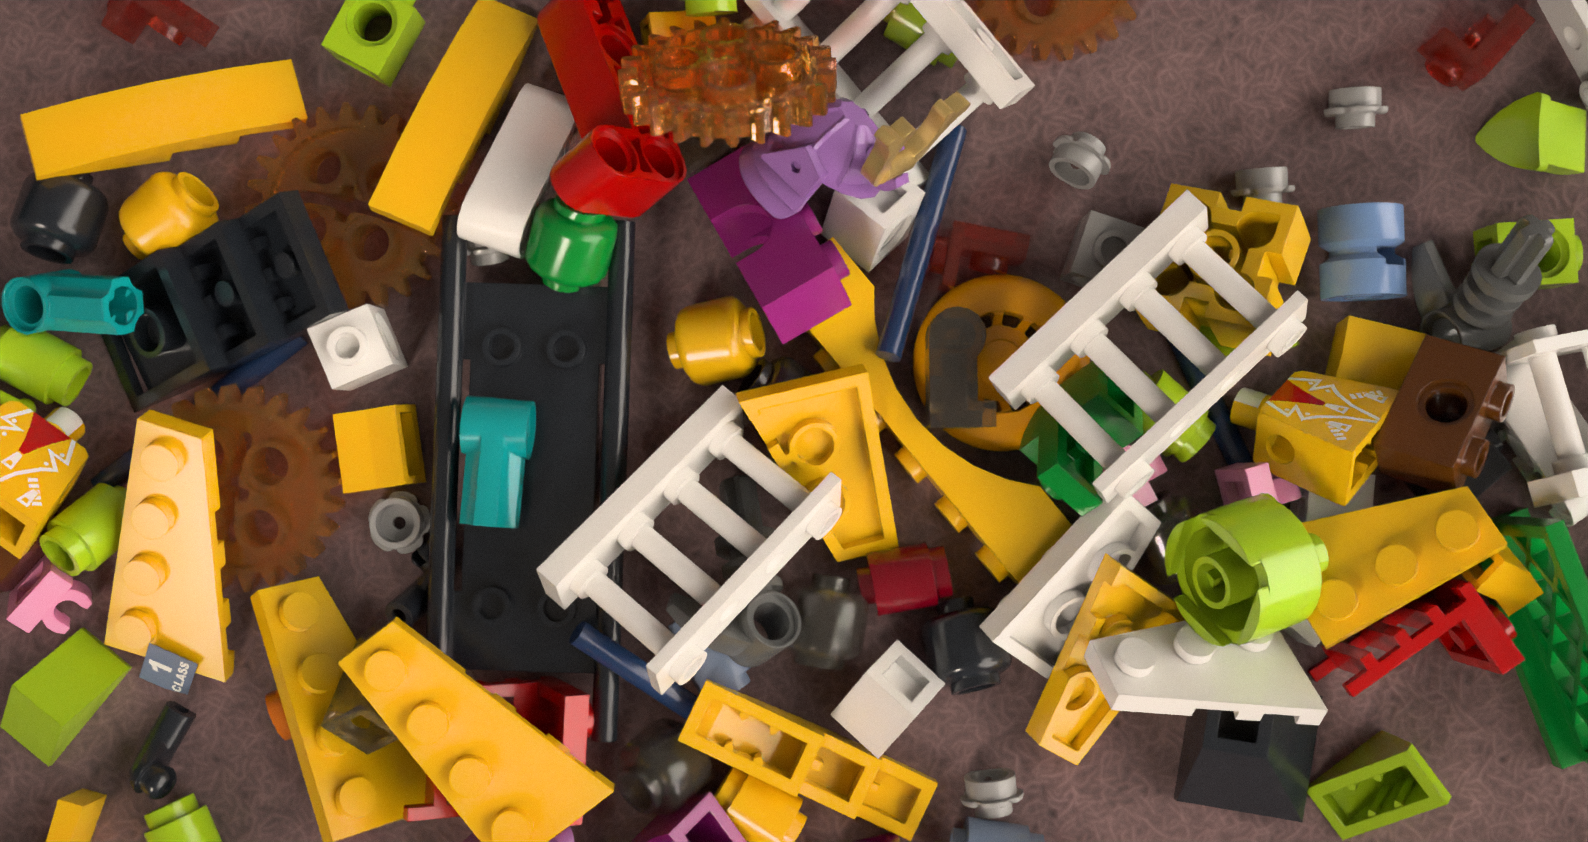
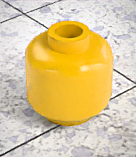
(166, 212)
(716, 340)

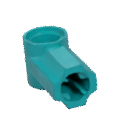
(72, 303)
(496, 442)

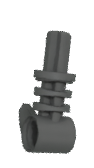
(1492, 291)
(769, 607)

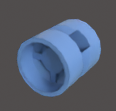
(1362, 252)

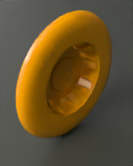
(996, 297)

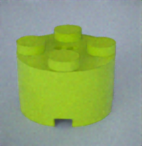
(1245, 570)

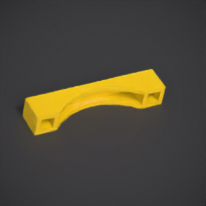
(1006, 516)

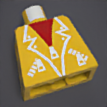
(1317, 431)
(36, 470)

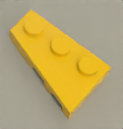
(828, 427)
(1396, 555)
(1072, 706)

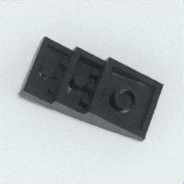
(225, 300)

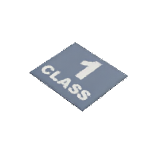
(168, 669)

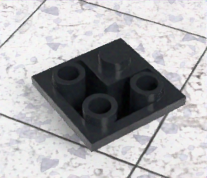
(1246, 763)

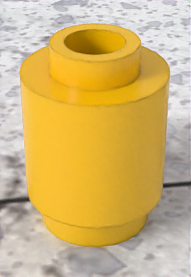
(759, 808)

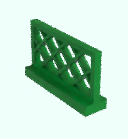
(1551, 632)

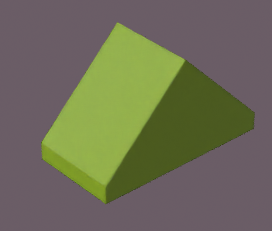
(62, 694)
(1377, 786)

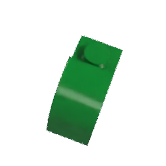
(1061, 462)

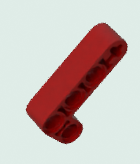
(616, 164)

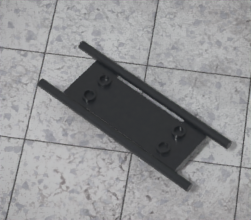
(550, 352)

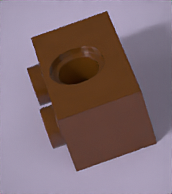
(1441, 381)

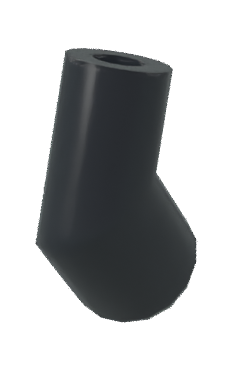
(412, 602)
(150, 768)

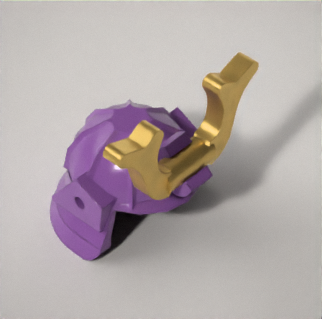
(841, 152)

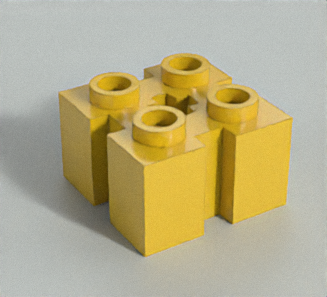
(1260, 243)

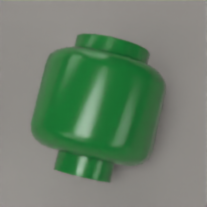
(570, 246)

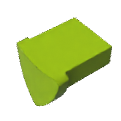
(1537, 135)

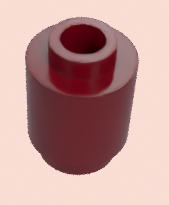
(905, 578)

